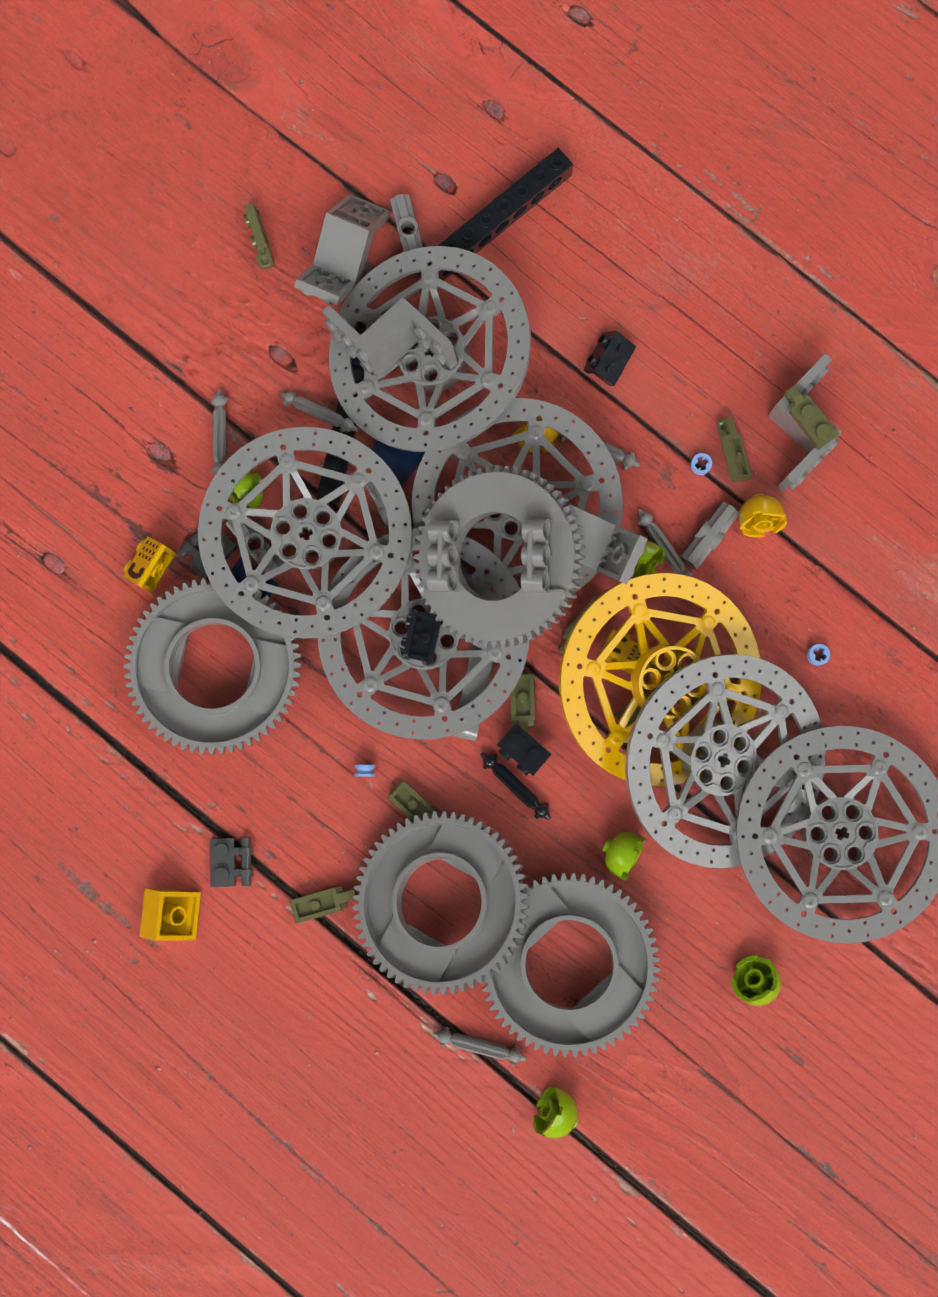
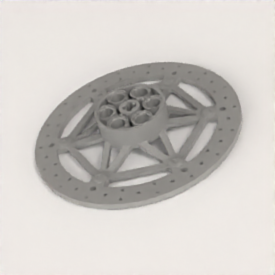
(495, 403)
(535, 438)
(289, 466)
(666, 695)
(441, 699)
(840, 846)

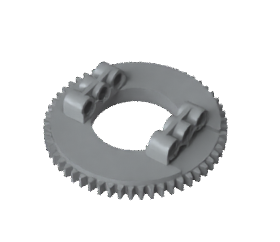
(547, 555)
(158, 662)
(409, 951)
(610, 1004)

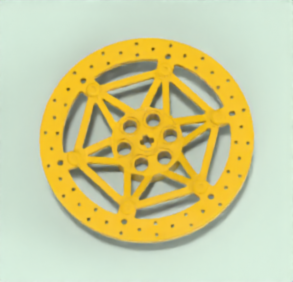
(702, 595)

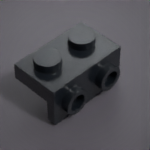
(609, 357)
(421, 636)
(523, 749)

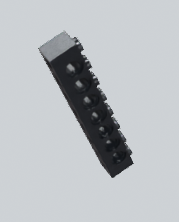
(510, 205)

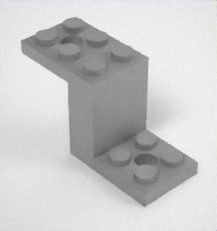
(342, 249)
(390, 338)
(784, 420)
(607, 546)

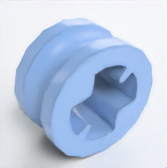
(694, 461)
(825, 652)
(364, 770)

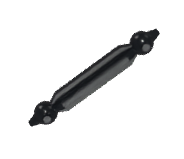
(515, 786)

